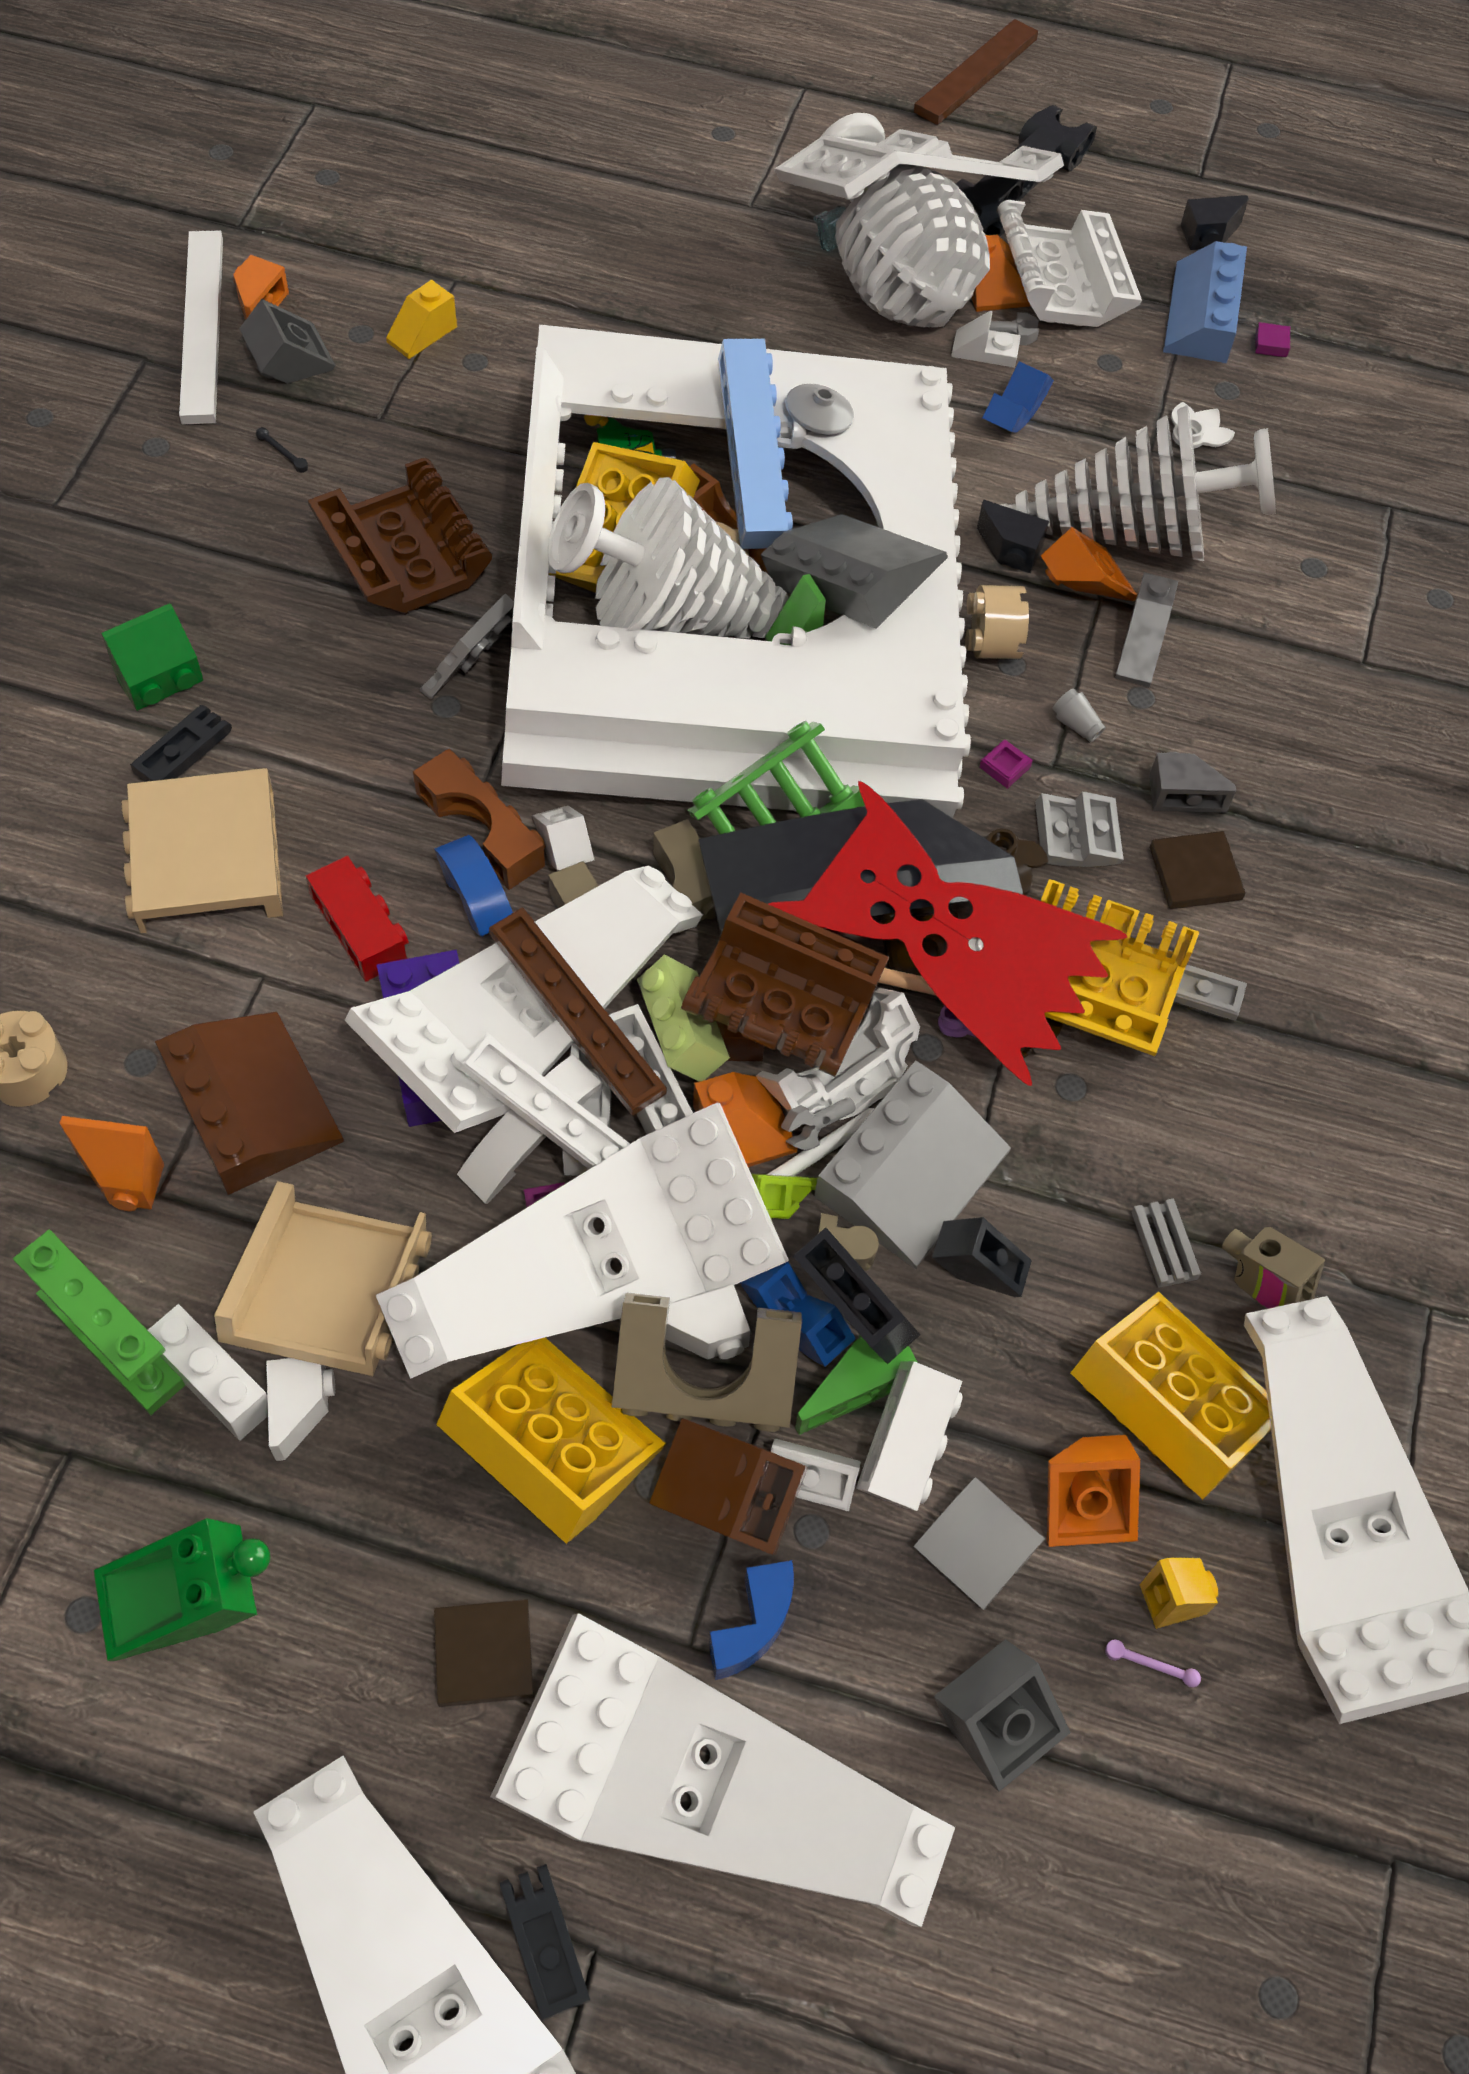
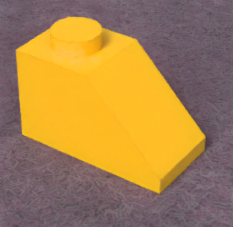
(423, 319)
(1179, 1591)

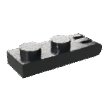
(181, 746)
(545, 1945)

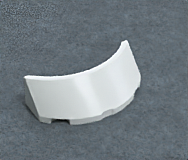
(870, 1065)

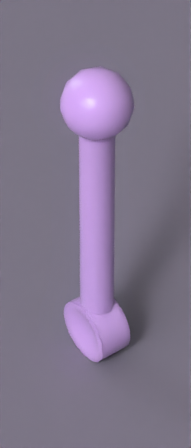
(1116, 1650)

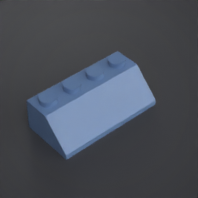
(1206, 302)

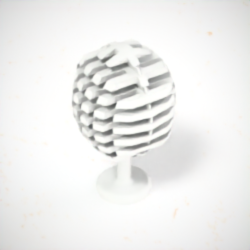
(909, 239)

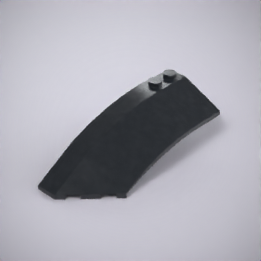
(791, 855)

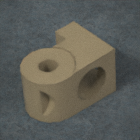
(857, 1240)

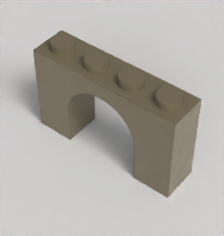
(678, 856)
(649, 1383)

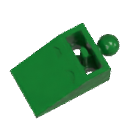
(179, 1588)

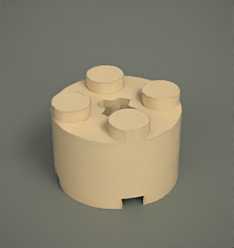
(997, 622)
(29, 1058)

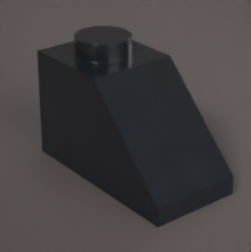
(1212, 219)
(1012, 535)
(982, 1256)

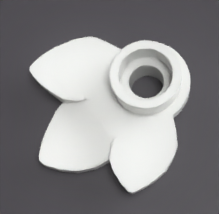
(1204, 428)

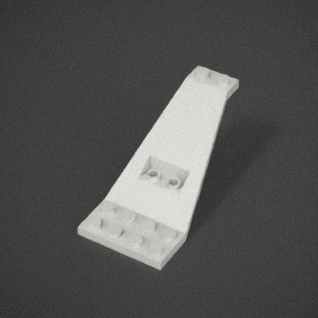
(849, 165)
(439, 1023)
(672, 1212)
(1382, 1610)
(622, 1742)
(392, 1946)

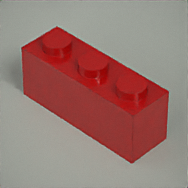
(357, 916)

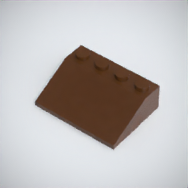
(248, 1096)

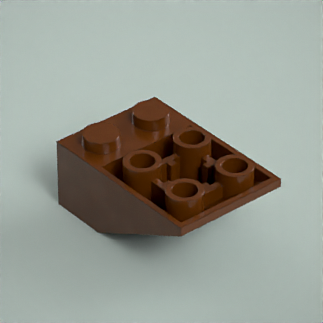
(728, 1486)

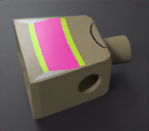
(1274, 1267)

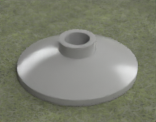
(819, 409)

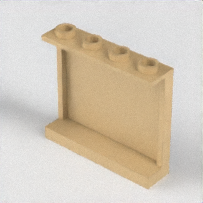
(201, 845)
(314, 1283)

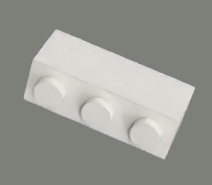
(211, 1372)
(910, 1435)

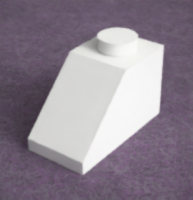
(564, 836)
(709, 1324)
(295, 1401)

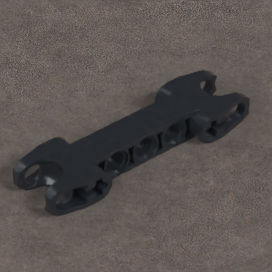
(1039, 132)

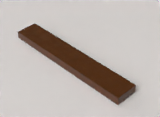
(975, 72)
(578, 1011)

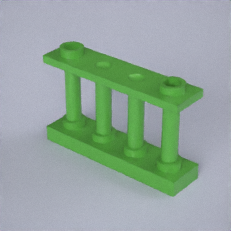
(801, 737)
(100, 1321)

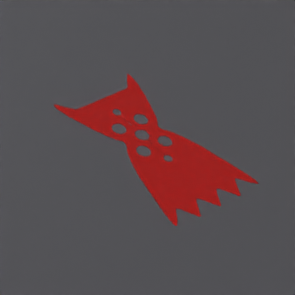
(991, 991)

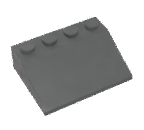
(854, 565)

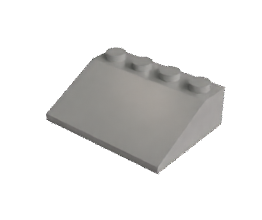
(912, 1164)

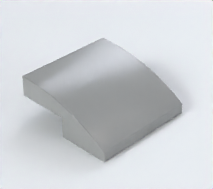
(1079, 830)
(979, 1543)

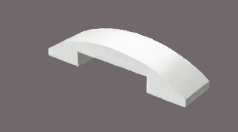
(514, 1138)

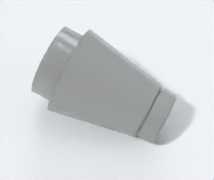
(1077, 713)

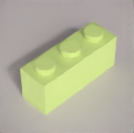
(687, 1040)

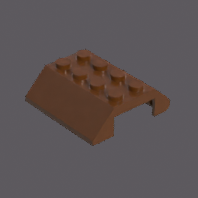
(405, 542)
(786, 984)

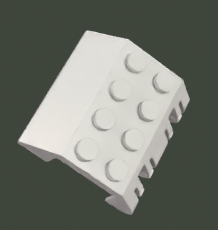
(1071, 273)

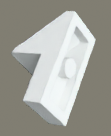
(980, 344)

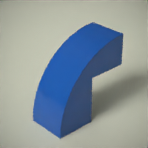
(1020, 399)
(475, 880)
(822, 1328)
(769, 1598)

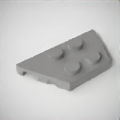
(471, 645)

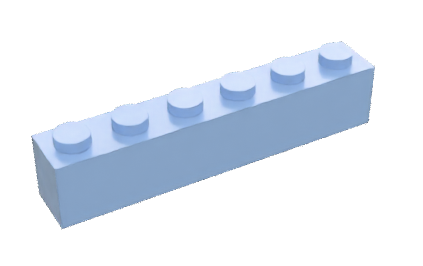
(753, 442)

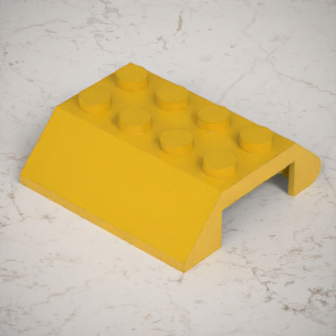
(1141, 980)

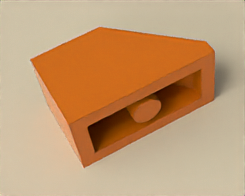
(259, 280)

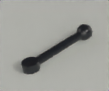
(300, 464)

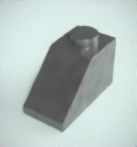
(1188, 785)

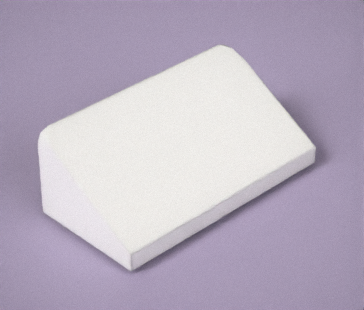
(829, 1476)

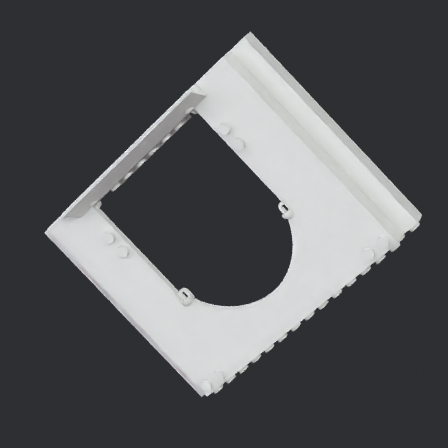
(695, 710)

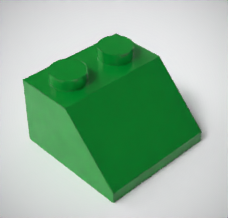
(152, 657)

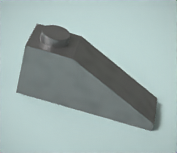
(1146, 629)

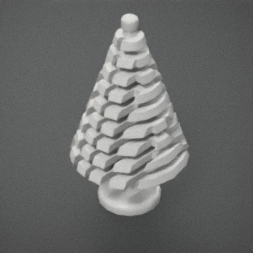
(1148, 490)
(665, 565)

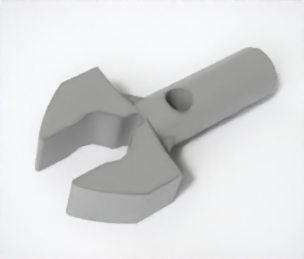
(1023, 325)
(814, 1122)

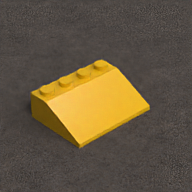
(620, 477)
(1177, 1393)
(548, 1435)

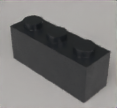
(856, 1295)

